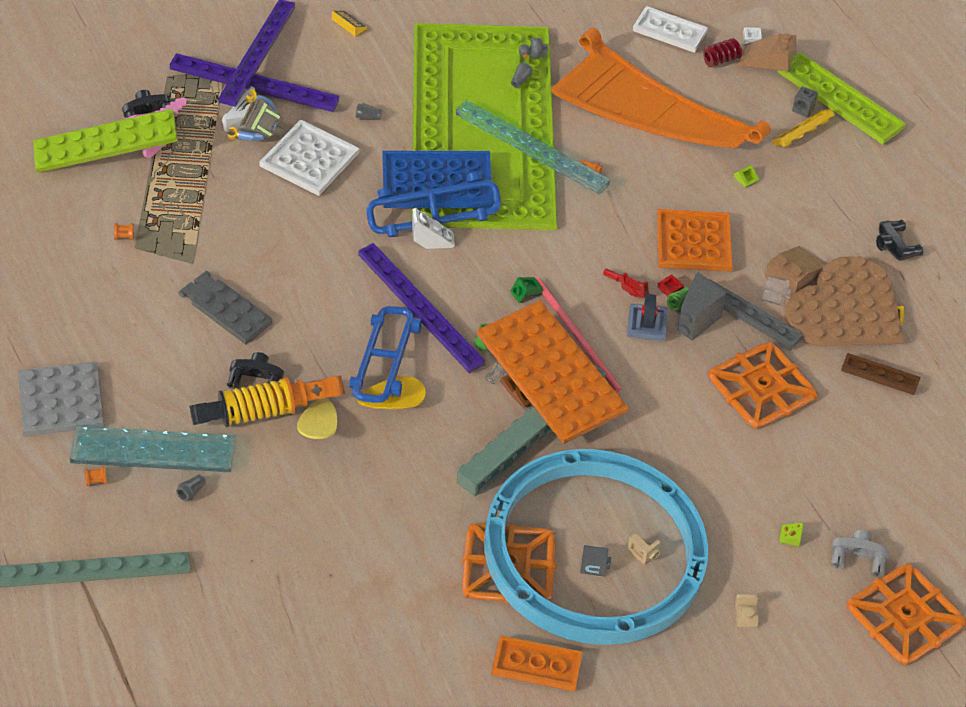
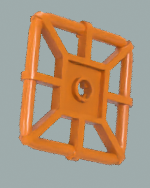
(760, 393)
(520, 556)
(906, 625)

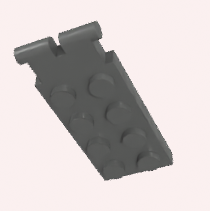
(226, 307)

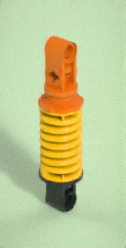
(268, 397)

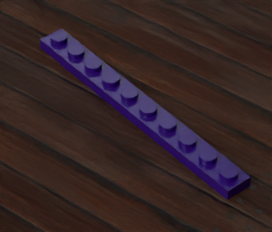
(256, 53)
(261, 83)
(422, 308)

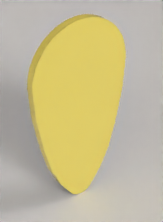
(318, 420)

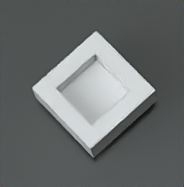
(751, 34)

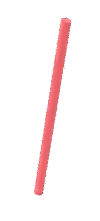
(578, 336)

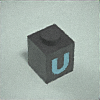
(595, 560)

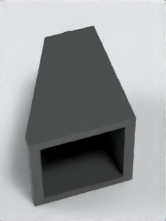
(701, 307)

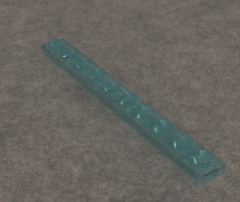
(533, 147)

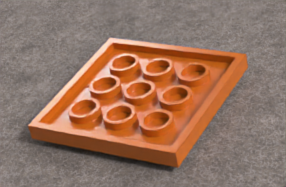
(694, 240)

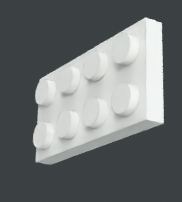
(670, 29)

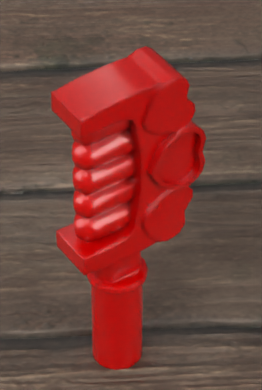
(632, 286)

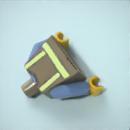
(258, 121)

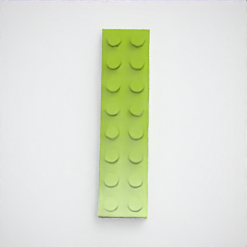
(844, 99)
(105, 140)

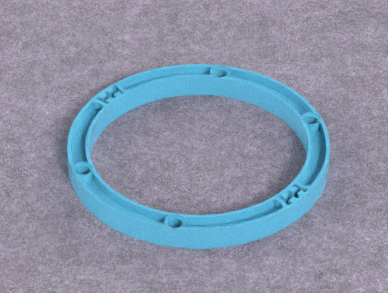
(575, 625)

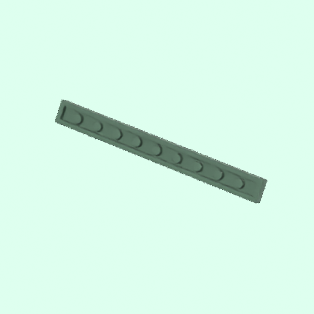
(94, 569)

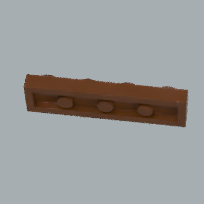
(880, 373)

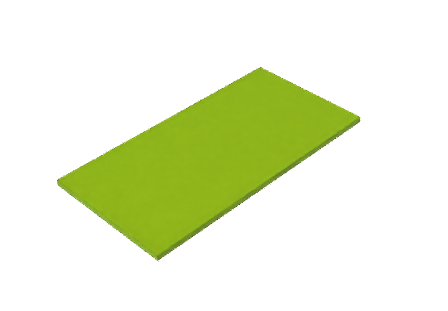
(478, 66)

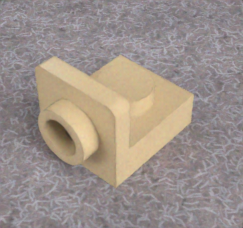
(642, 550)
(746, 610)

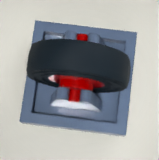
(647, 320)

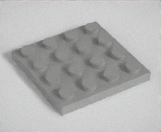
(60, 398)

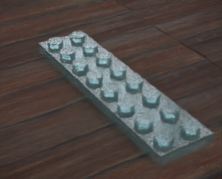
(152, 449)

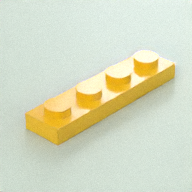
(806, 126)

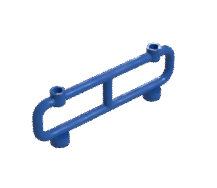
(474, 181)
(392, 386)

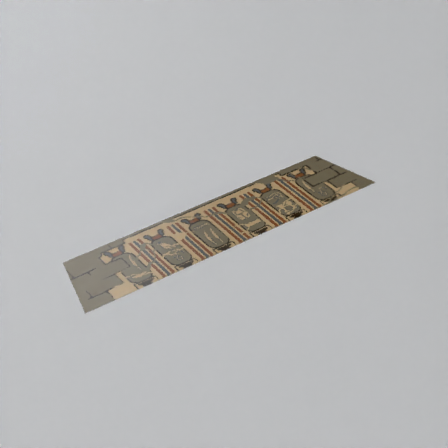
(180, 172)

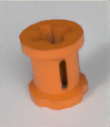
(117, 228)
(95, 476)

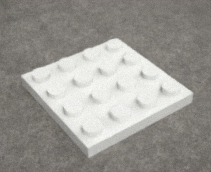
(309, 157)

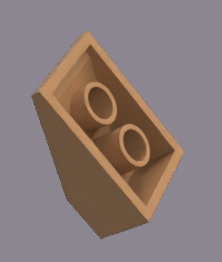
(770, 53)
(796, 266)

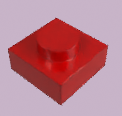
(670, 285)

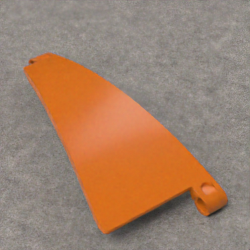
(626, 95)

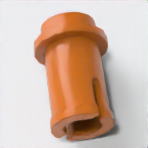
(596, 167)

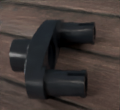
(145, 103)
(891, 241)
(254, 367)

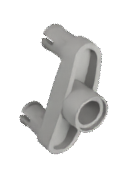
(860, 546)

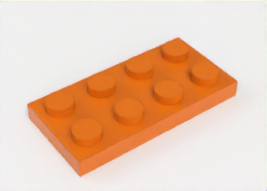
(537, 663)

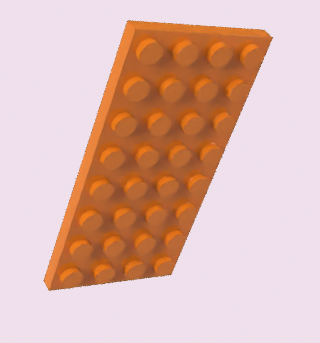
(552, 371)

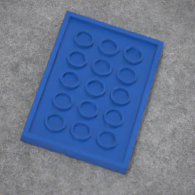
(427, 170)

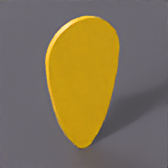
(412, 394)

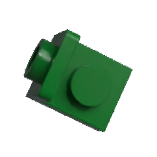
(525, 286)

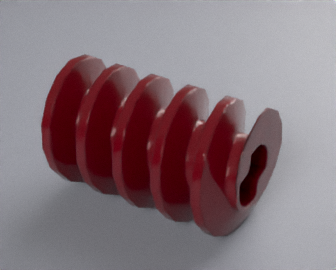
(722, 52)

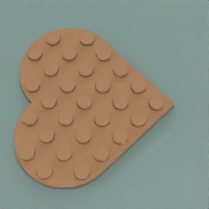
(847, 306)

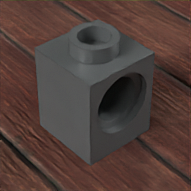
(804, 101)

